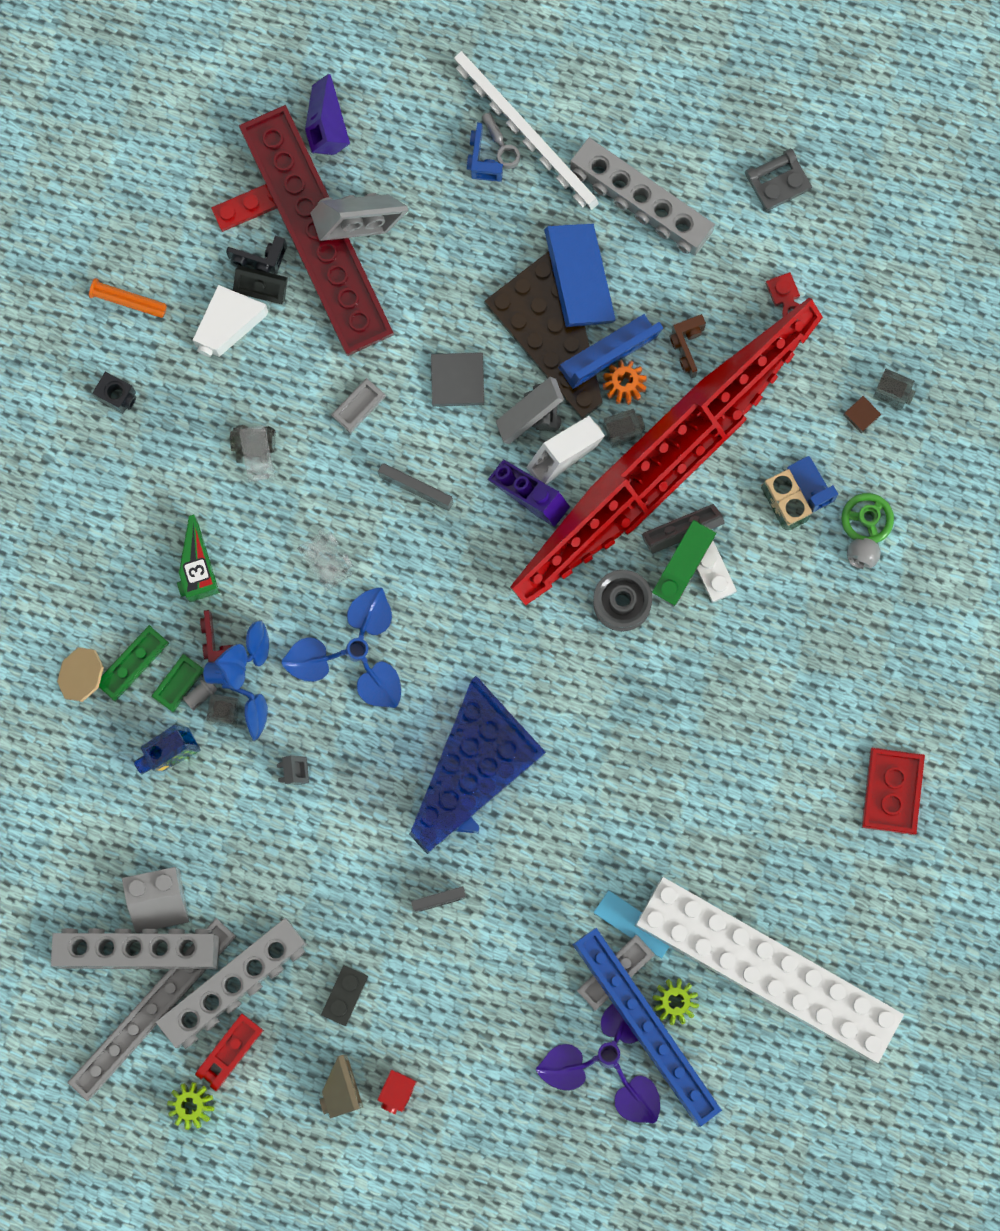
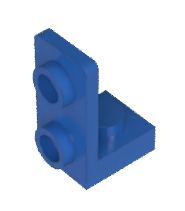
(485, 170)
(812, 484)

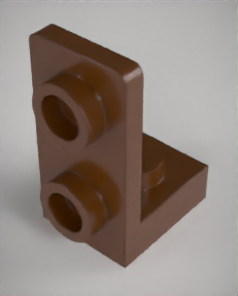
(691, 329)

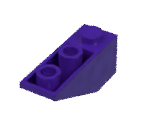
(324, 120)
(530, 492)

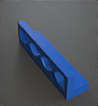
(609, 350)

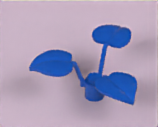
(230, 672)
(380, 684)

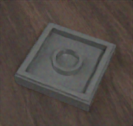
(457, 379)

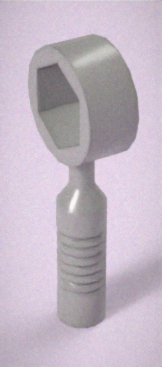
(498, 138)

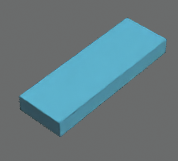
(624, 918)

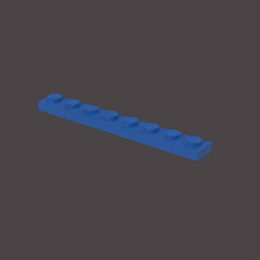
(647, 1027)

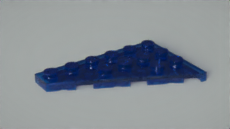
(478, 762)

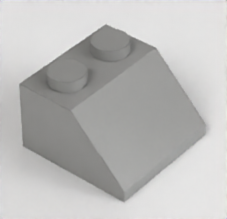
(156, 899)

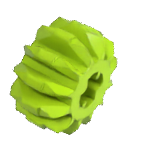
(676, 1011)
(184, 1112)

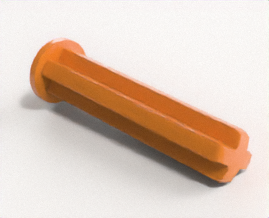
(127, 299)

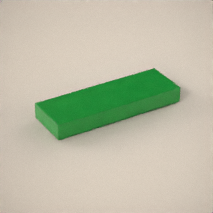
(132, 663)

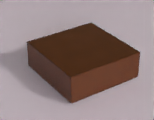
(862, 414)

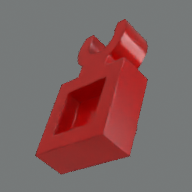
(783, 291)

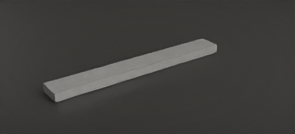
(141, 1021)

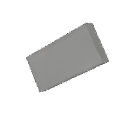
(358, 405)

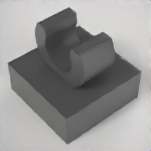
(294, 769)

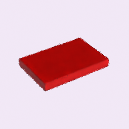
(893, 791)

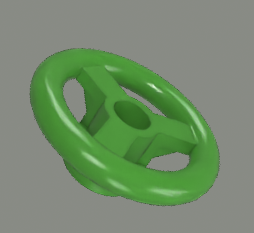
(874, 511)

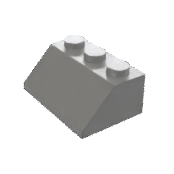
(356, 216)

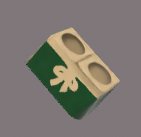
(795, 493)

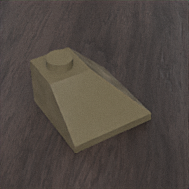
(340, 1090)

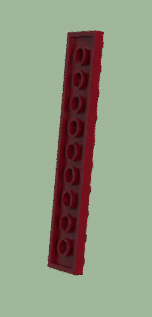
(329, 263)

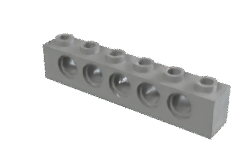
(594, 155)
(65, 945)
(173, 1021)

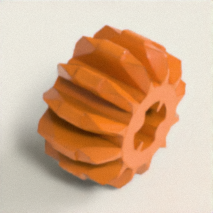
(632, 388)

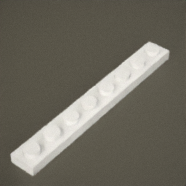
(518, 124)

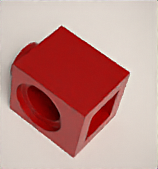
(396, 1092)

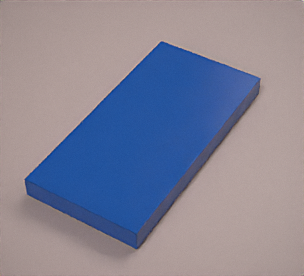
(579, 275)

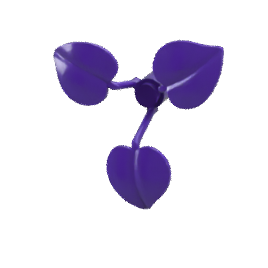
(564, 1071)

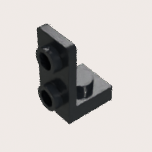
(274, 254)

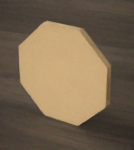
(80, 674)

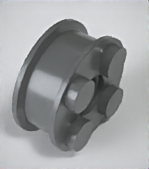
(622, 583)

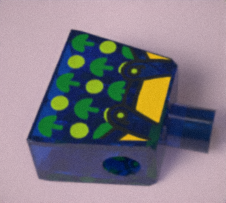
(175, 744)

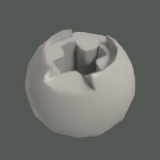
(863, 553)

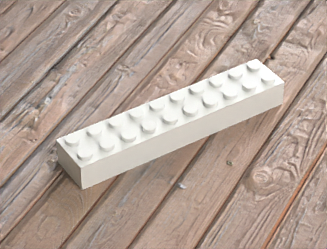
(769, 970)

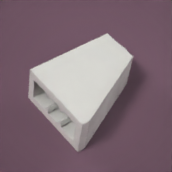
(227, 321)
(565, 450)

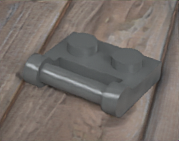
(783, 187)

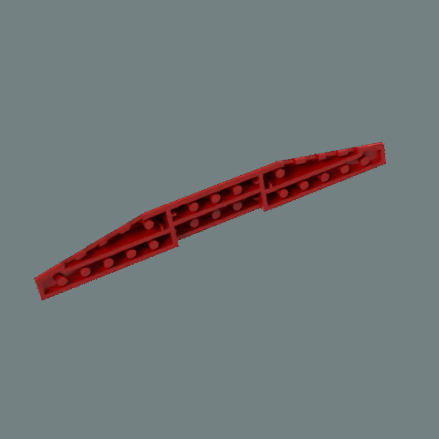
(667, 453)

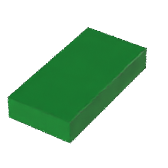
(178, 683)

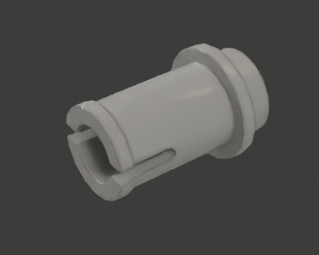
(199, 694)

